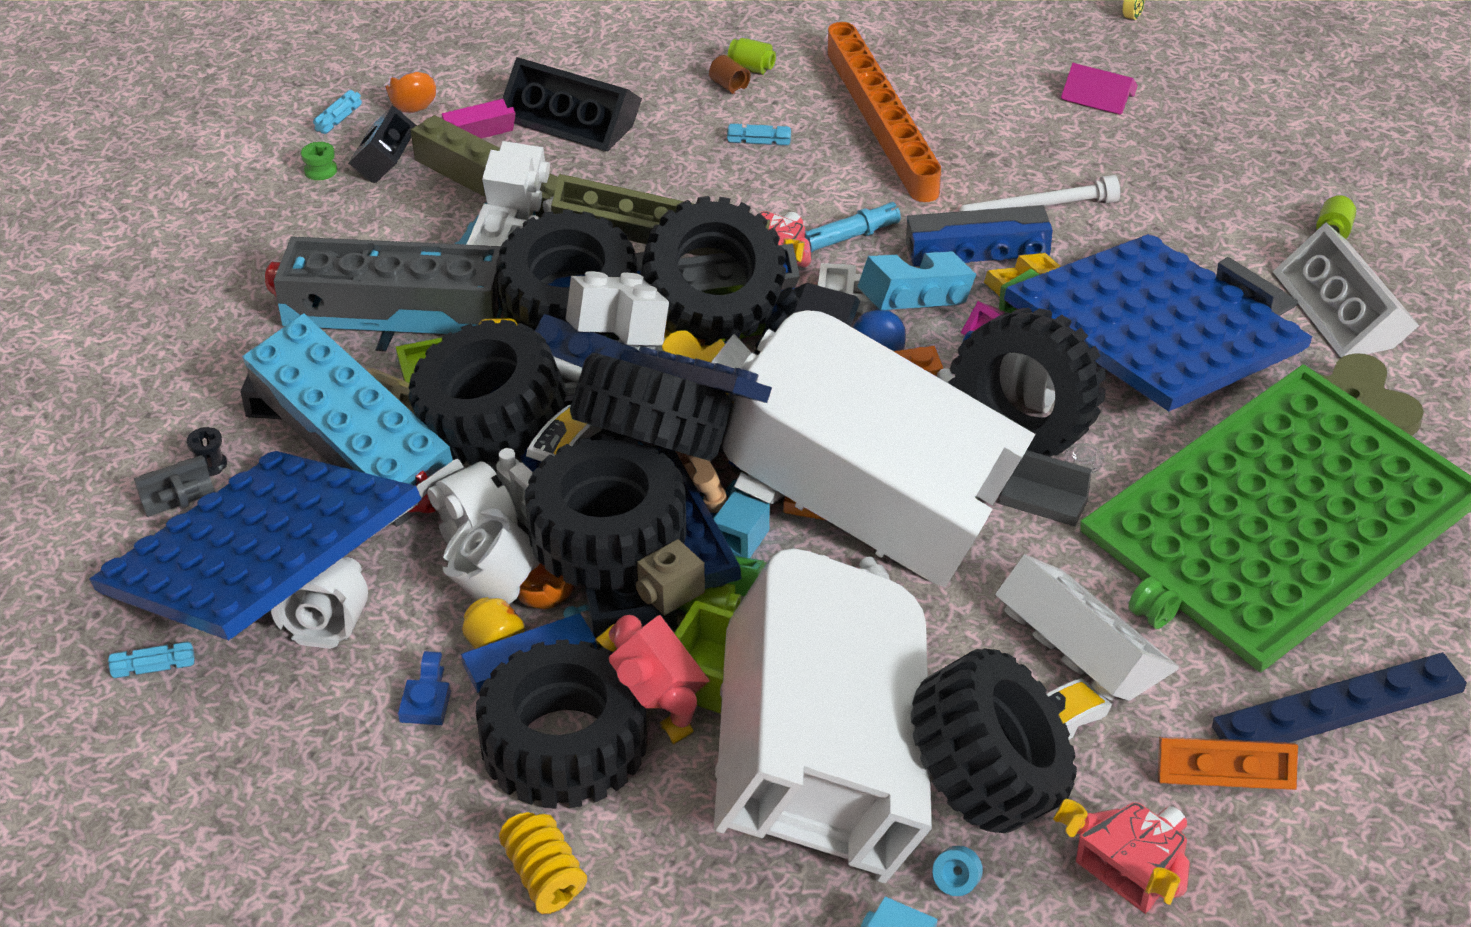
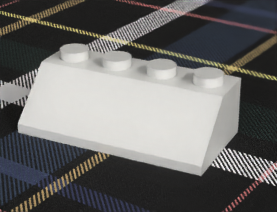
(1344, 295)
(1083, 630)

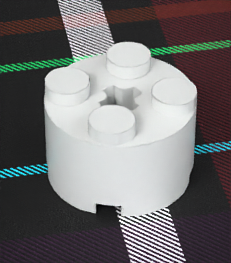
(466, 495)
(490, 557)
(325, 607)

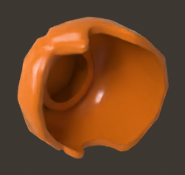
(411, 92)
(543, 589)

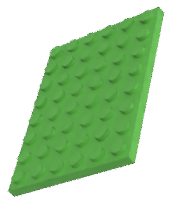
(1282, 514)

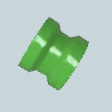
(319, 160)
(1154, 602)

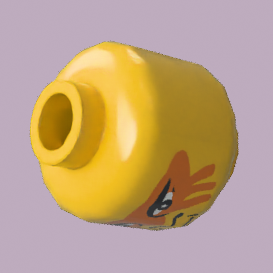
(490, 621)

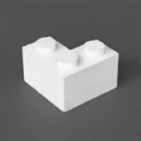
(515, 177)
(618, 306)

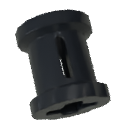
(212, 450)

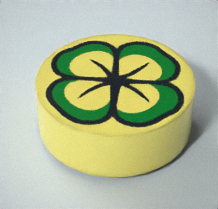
(1133, 8)

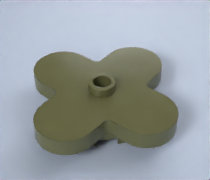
(1365, 380)

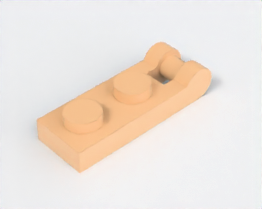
(706, 481)

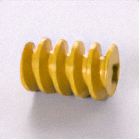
(542, 860)

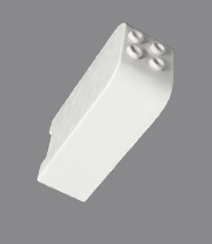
(873, 443)
(822, 713)

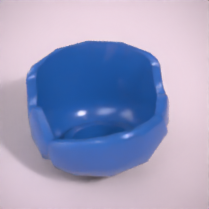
(883, 328)

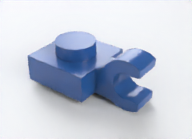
(427, 698)

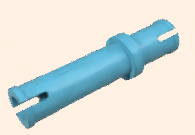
(863, 222)

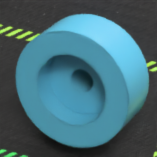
(957, 870)

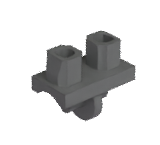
(174, 485)

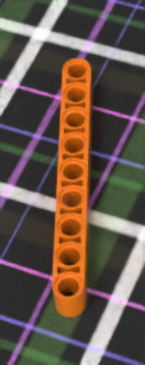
(884, 112)

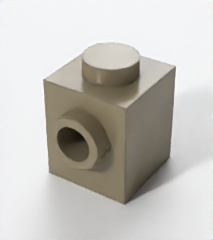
(670, 577)

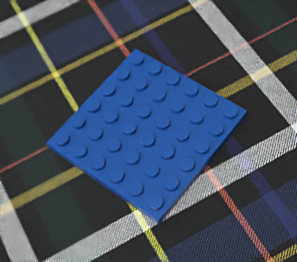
(1162, 320)
(253, 542)

